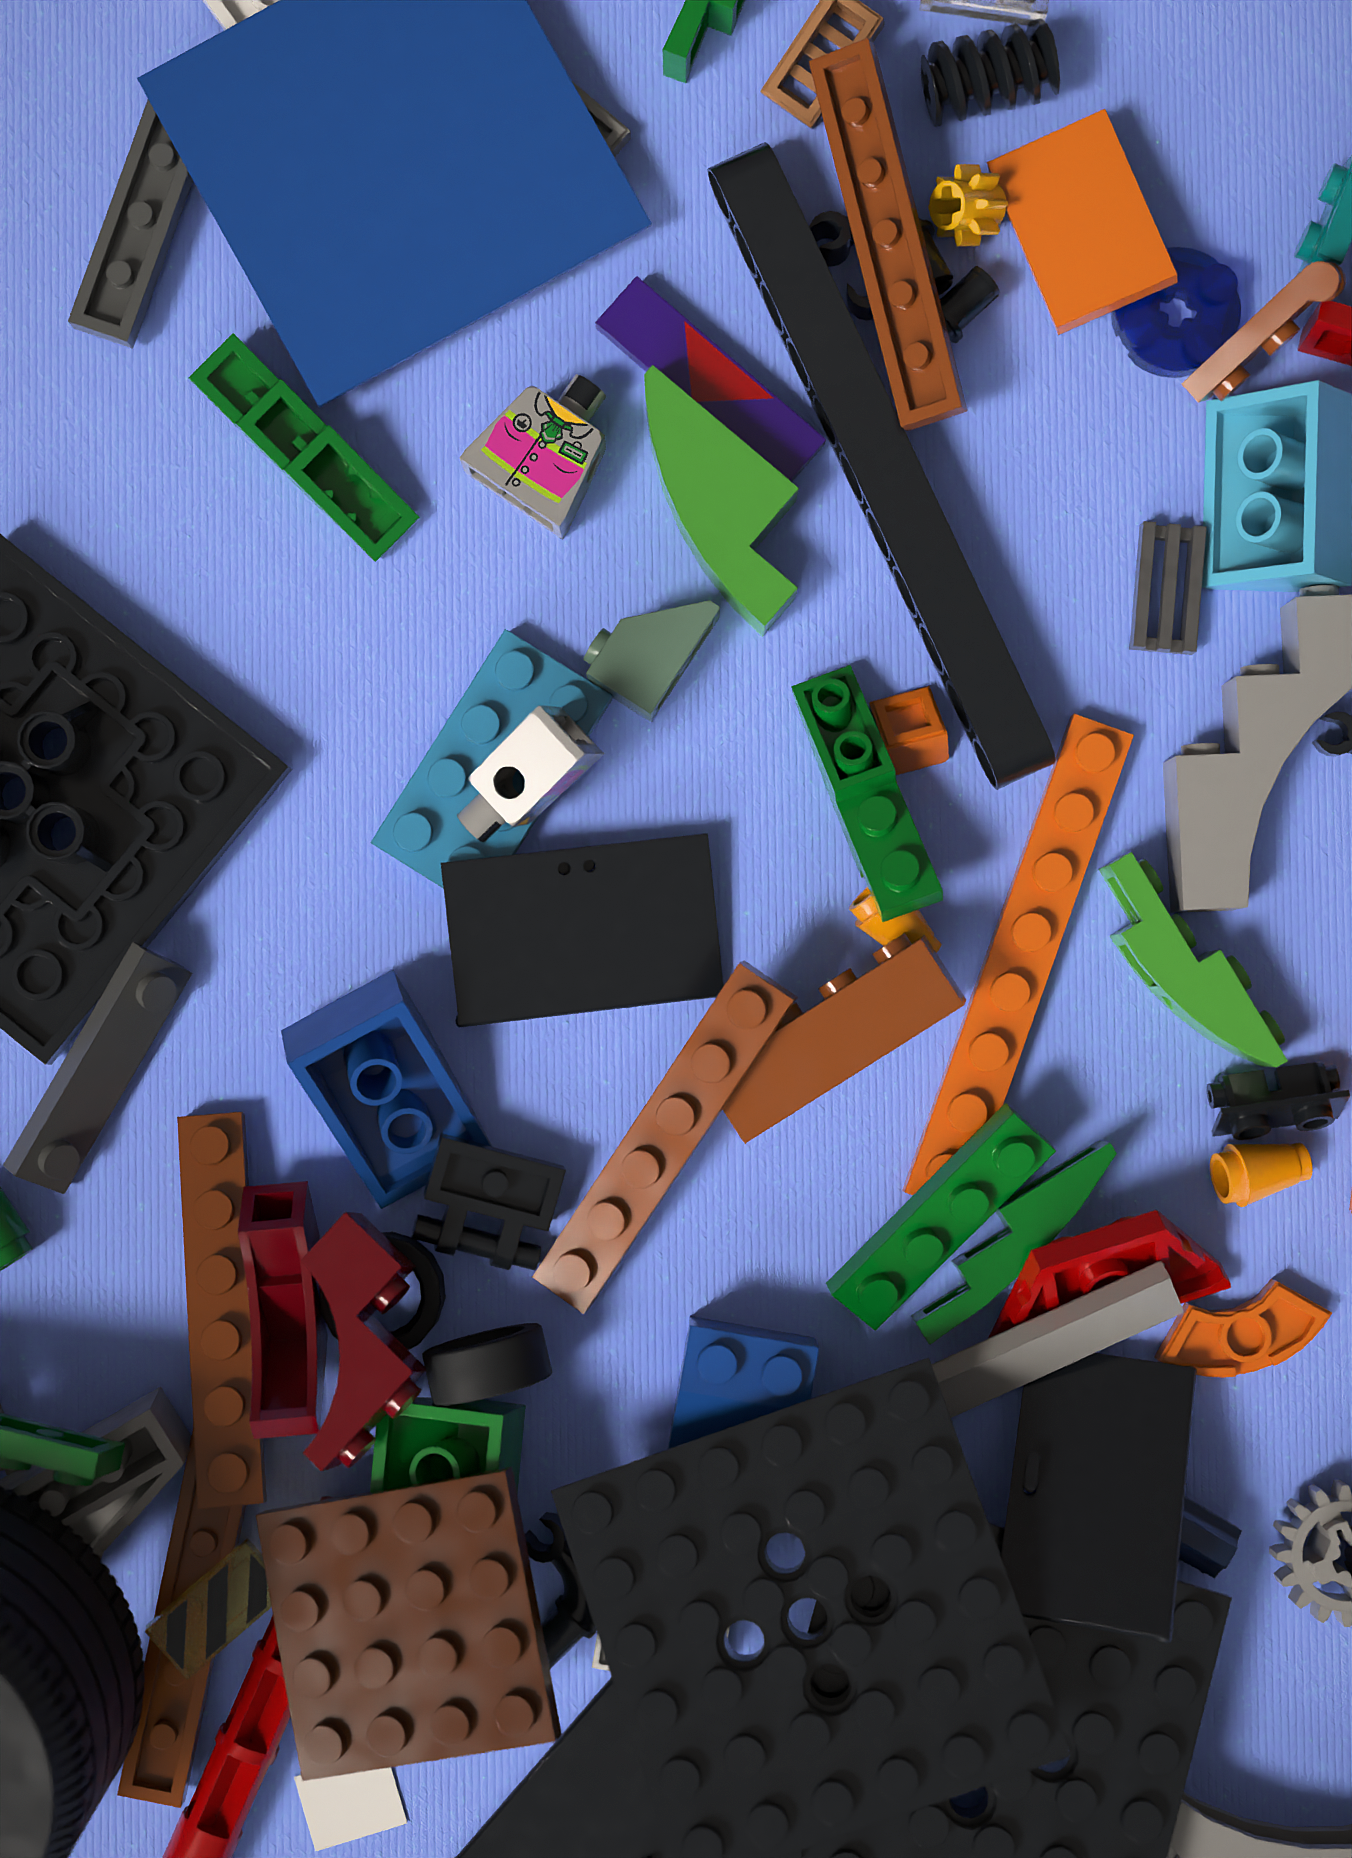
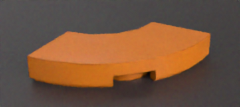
(1243, 1337)

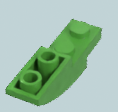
(1200, 990)

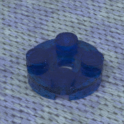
(1178, 351)

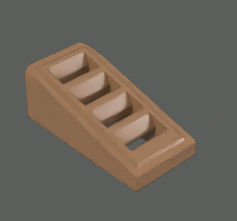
(854, 13)

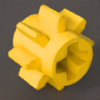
(967, 205)

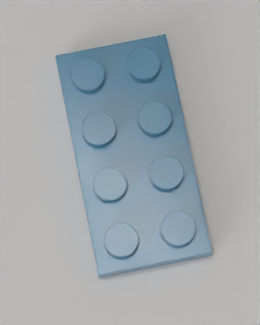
(505, 691)

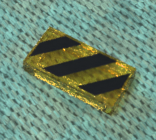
(213, 1610)

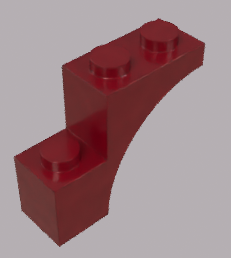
(284, 1308)
(376, 1372)

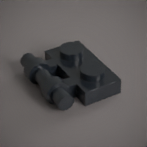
(493, 1184)

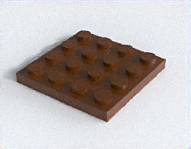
(408, 1625)

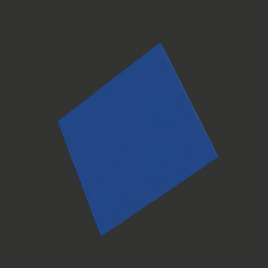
(391, 170)

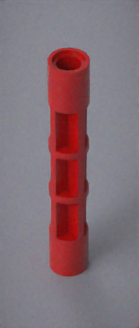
(239, 1760)

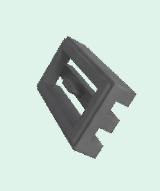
(1172, 535)

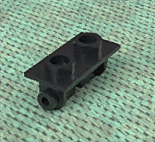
(1301, 1100)

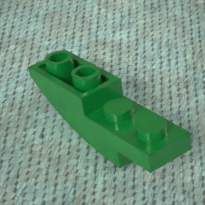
(866, 794)

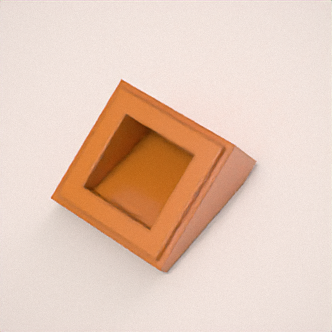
(911, 729)

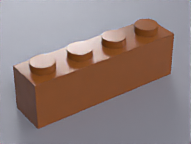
(844, 1033)

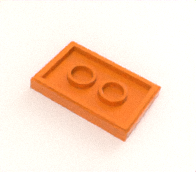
(1083, 222)

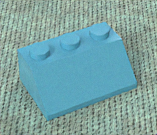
(1278, 489)

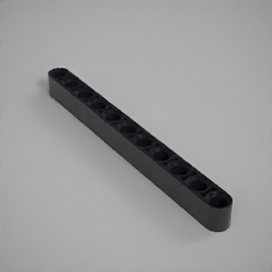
(881, 466)

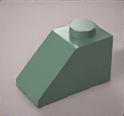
(649, 654)

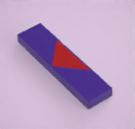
(660, 336)

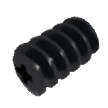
(989, 69)

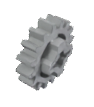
(1317, 1558)

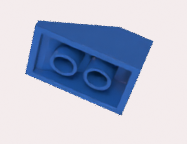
(380, 1085)
(738, 1375)

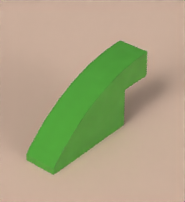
(720, 500)

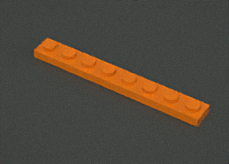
(1023, 942)

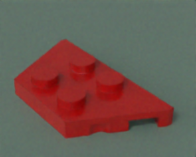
(1100, 1256)

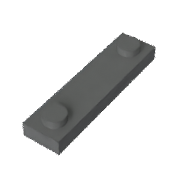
(133, 237)
(97, 1069)

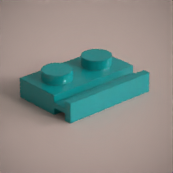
(1333, 233)

